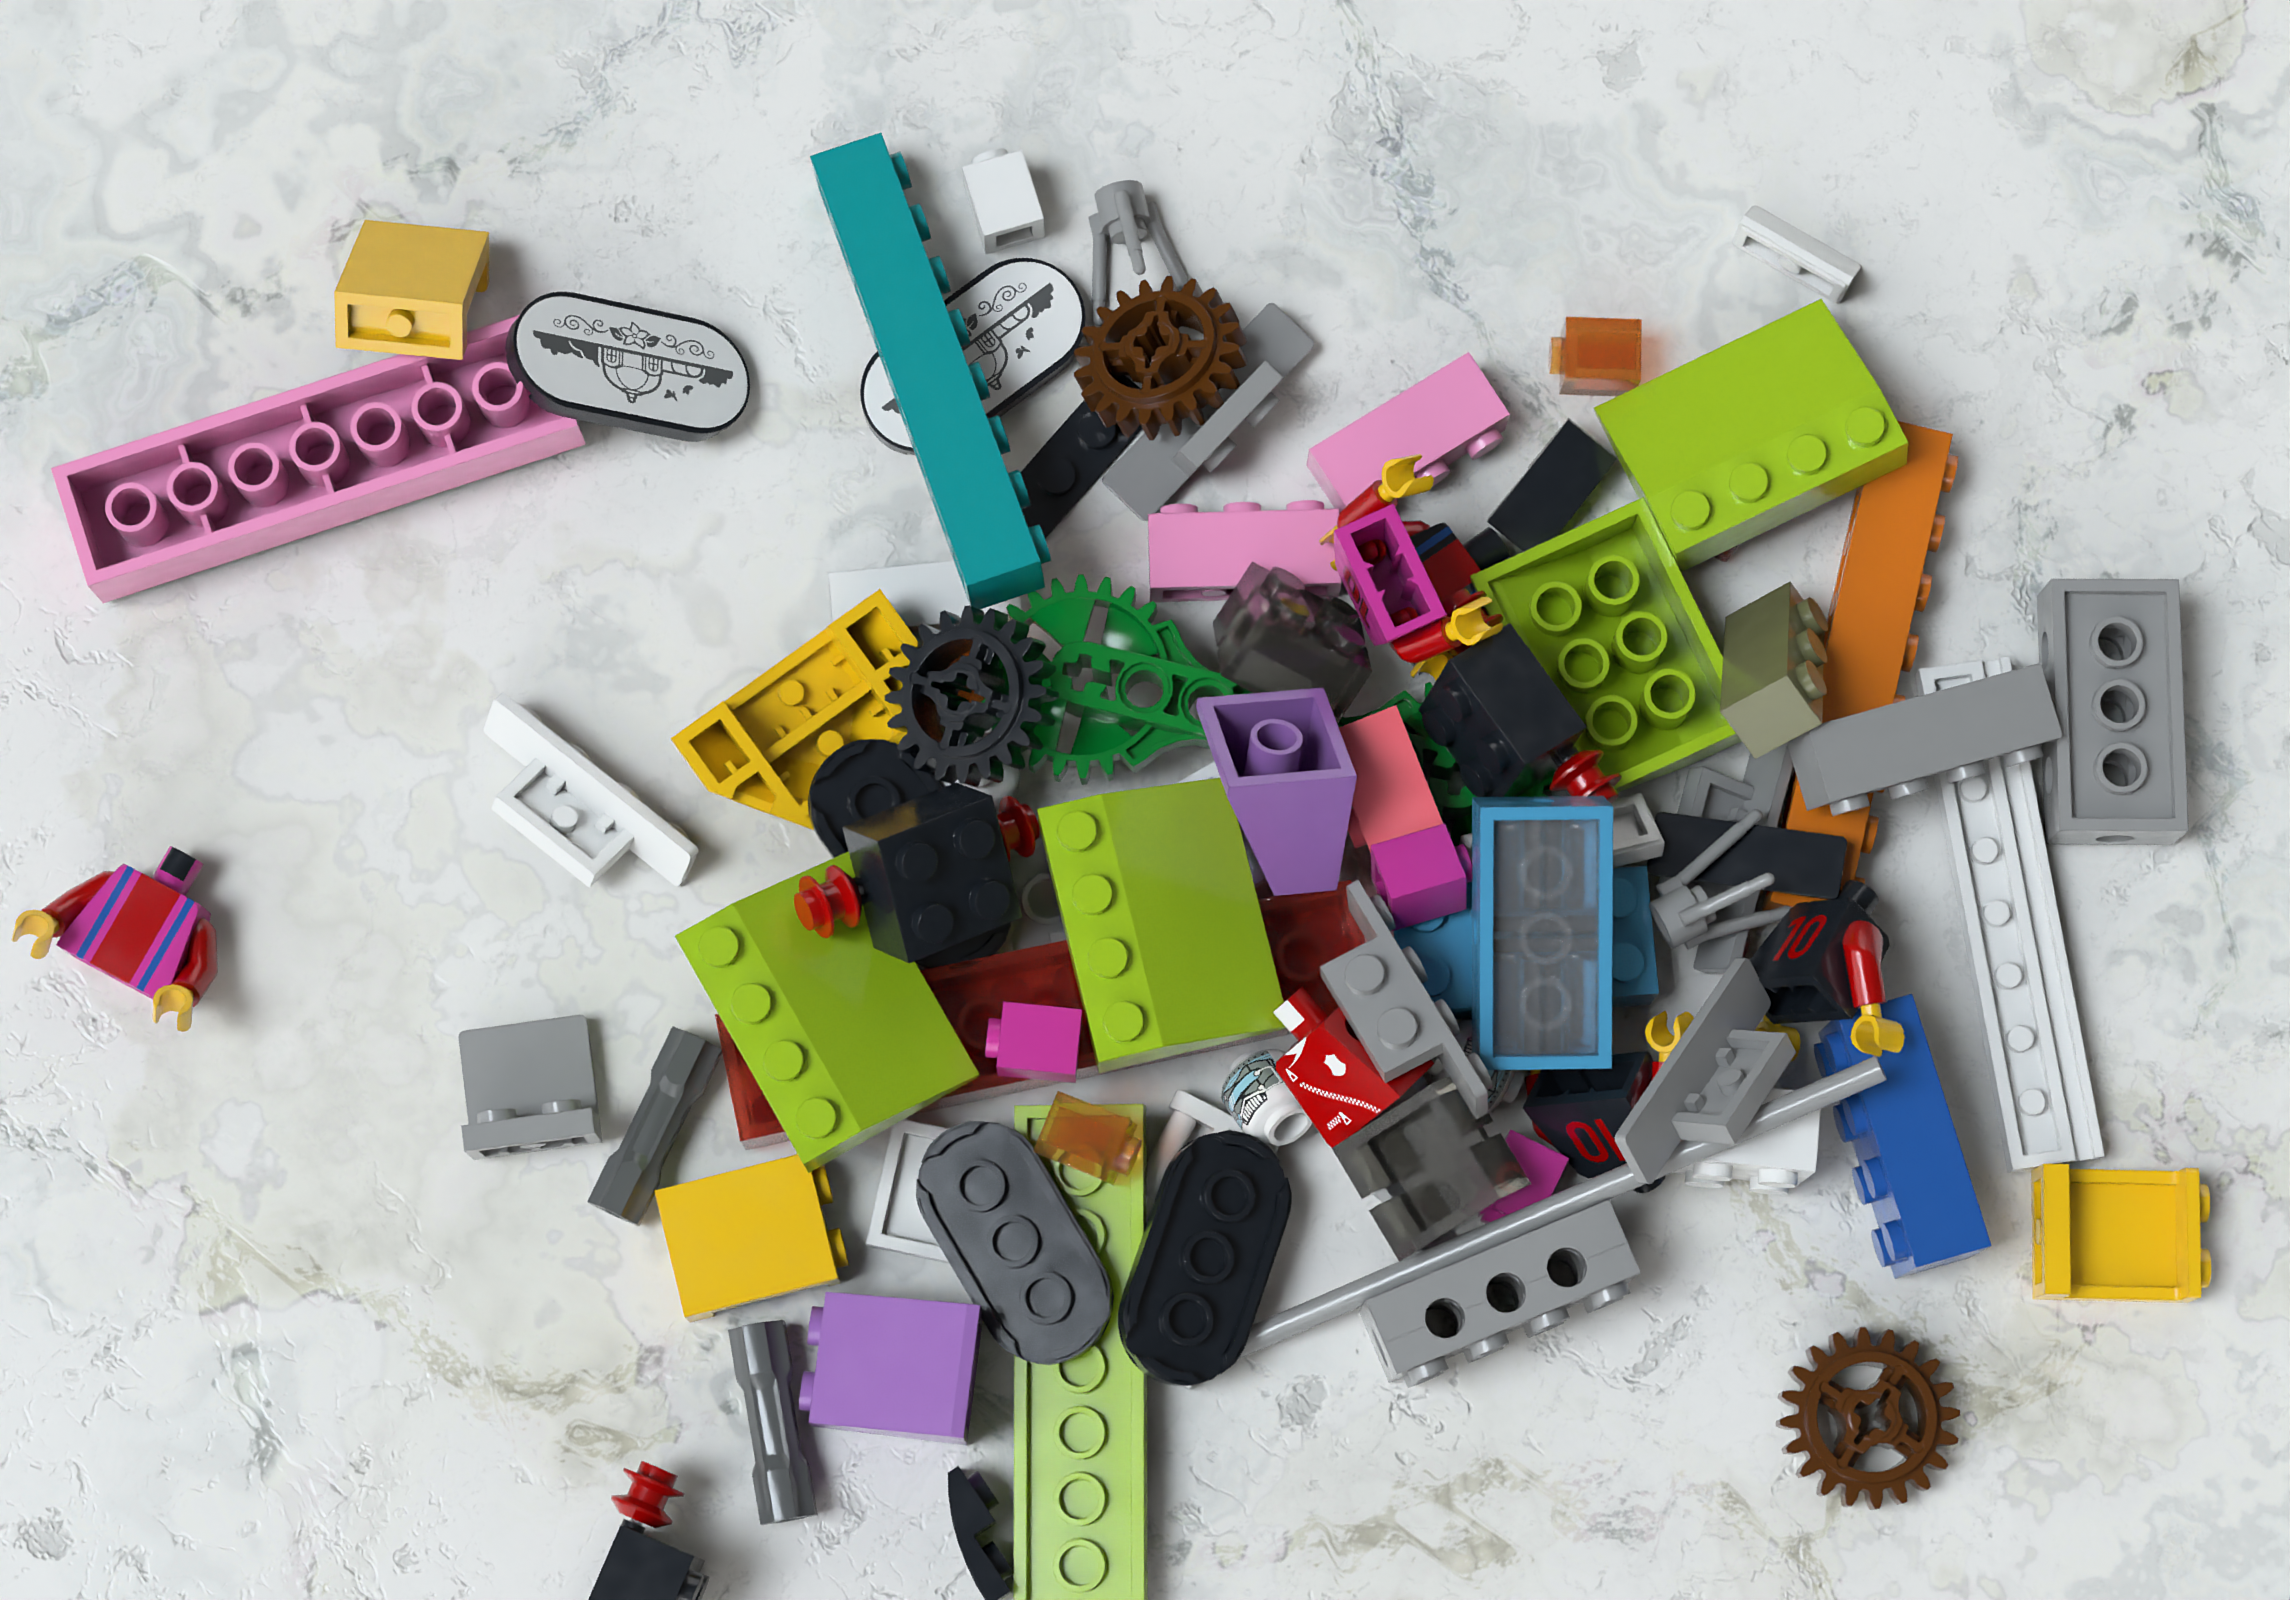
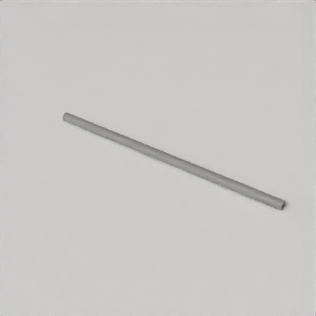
(1551, 1209)

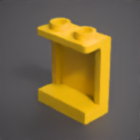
(410, 289)
(2118, 1234)
(750, 1235)

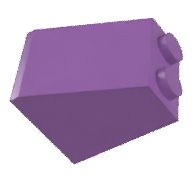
(1285, 782)
(893, 1366)

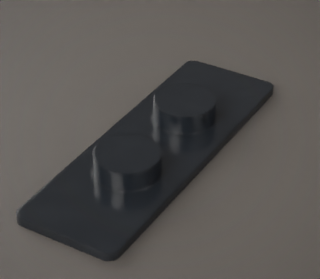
(1071, 464)
(1799, 860)

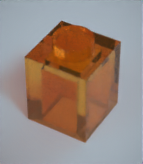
(1597, 356)
(1088, 1139)

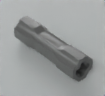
(675, 1084)
(780, 1469)

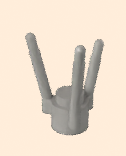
(1125, 217)
(1685, 913)

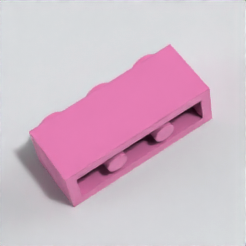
(1437, 417)
(1208, 552)

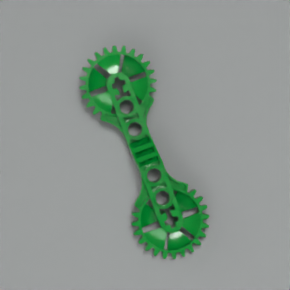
(1130, 650)

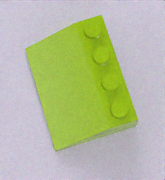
(1753, 434)
(1619, 642)
(1161, 921)
(824, 1023)

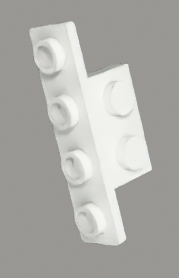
(575, 807)

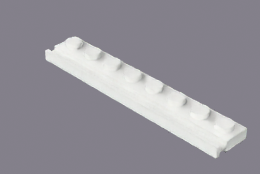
(2016, 953)

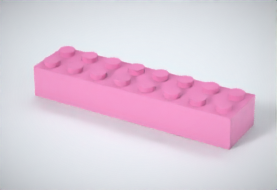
(302, 464)

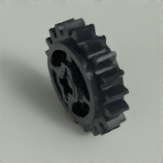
(931, 683)

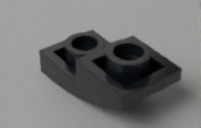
(1552, 487)
(969, 1507)

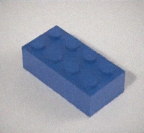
(1905, 1149)

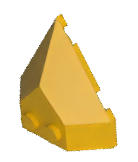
(786, 722)

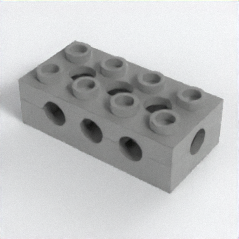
(2146, 687)
(1586, 1241)

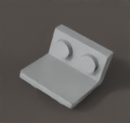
(529, 1087)

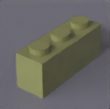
(1774, 669)

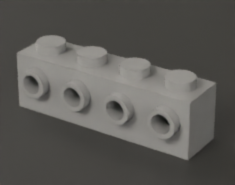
(1923, 738)

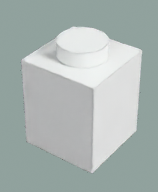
(1003, 199)

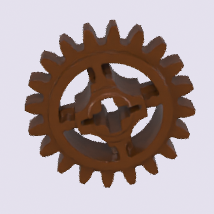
(1146, 344)
(1897, 1370)

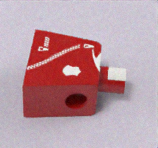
(1333, 1071)

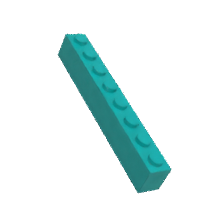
(929, 373)

